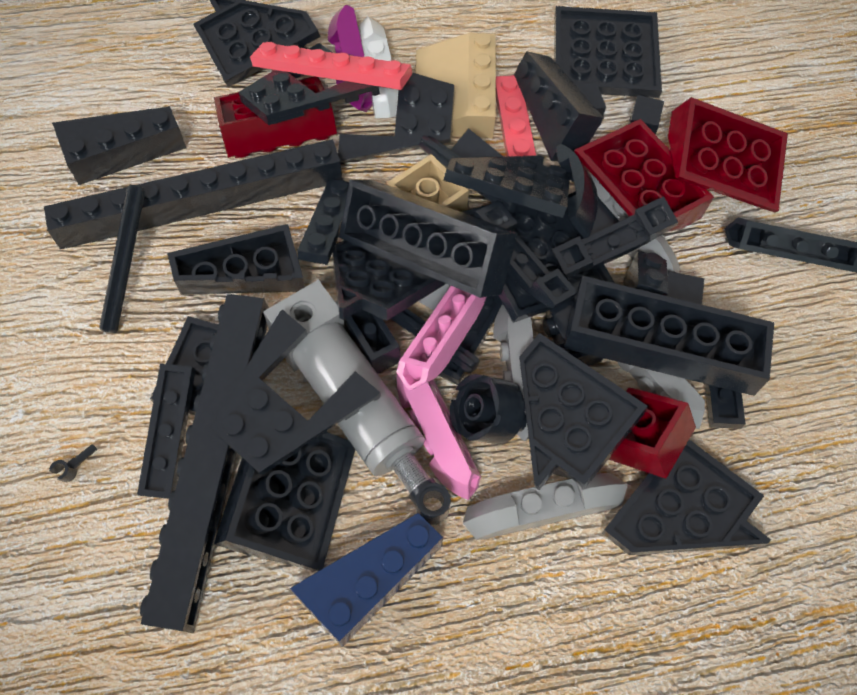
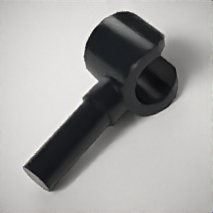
(70, 466)

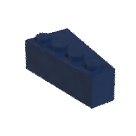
(363, 581)

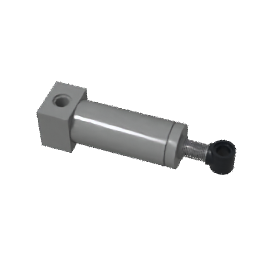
(380, 429)

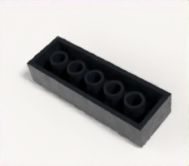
(428, 237)
(670, 336)

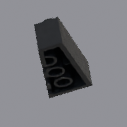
(241, 264)

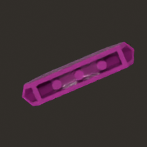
(345, 37)

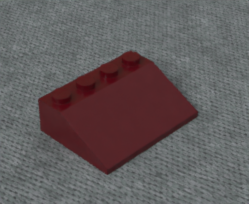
(247, 133)
(727, 153)
(639, 170)

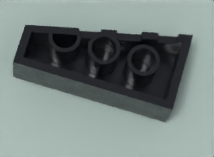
(556, 104)
(117, 141)

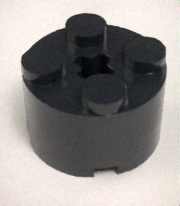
(488, 409)

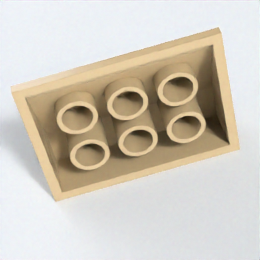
(471, 66)

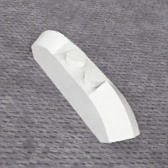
(376, 46)

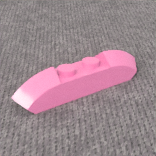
(439, 337)
(451, 458)

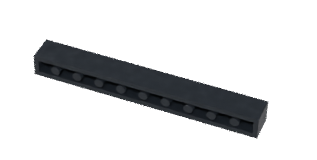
(196, 193)
(203, 475)

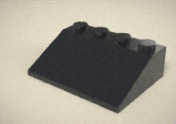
(290, 508)

